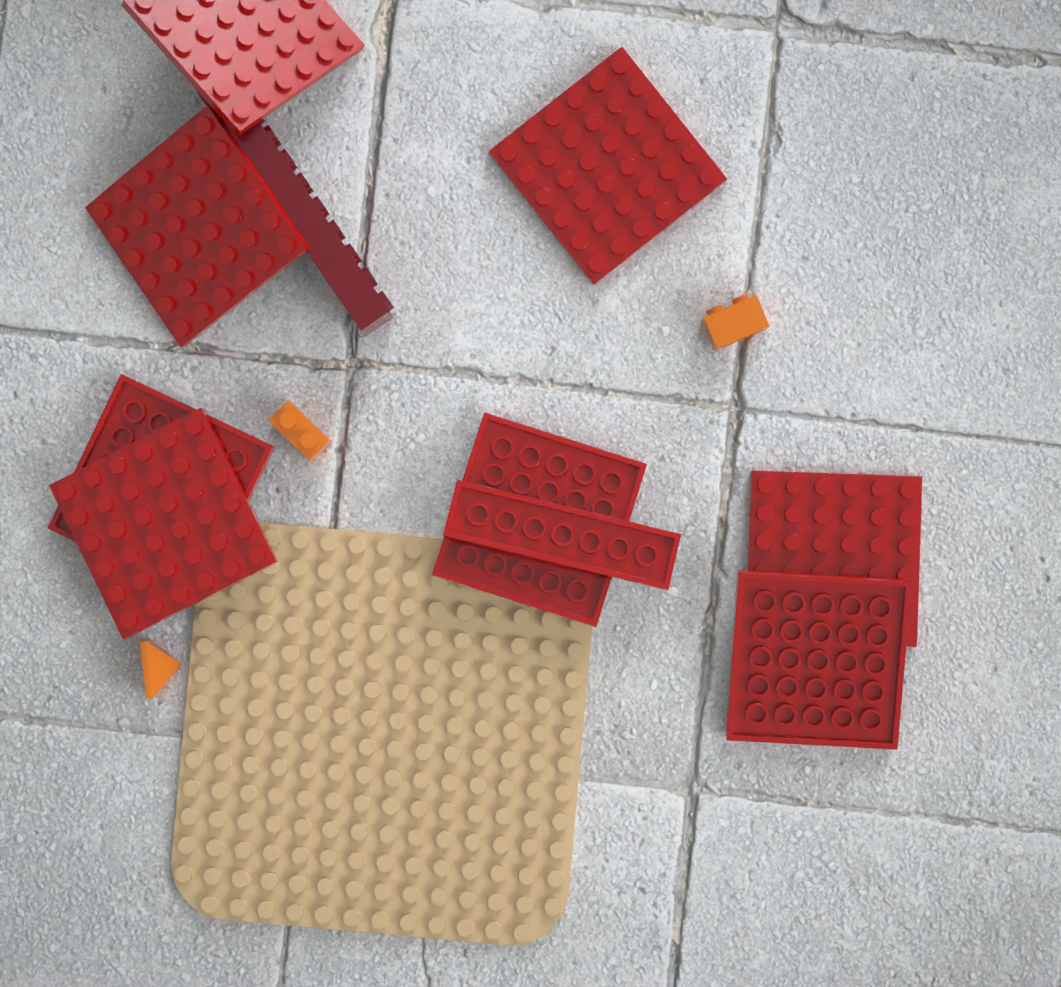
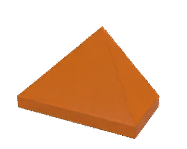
(157, 667)

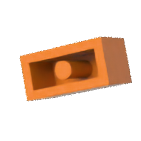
(734, 322)
(300, 431)

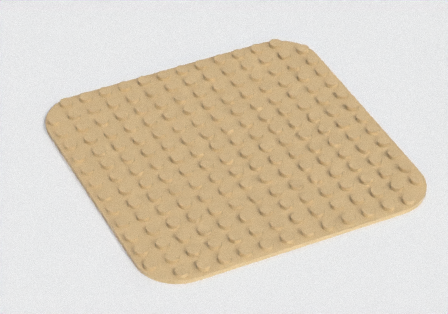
(378, 747)

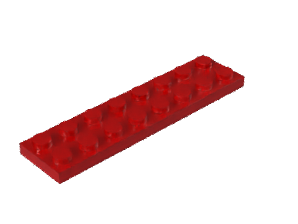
(562, 535)

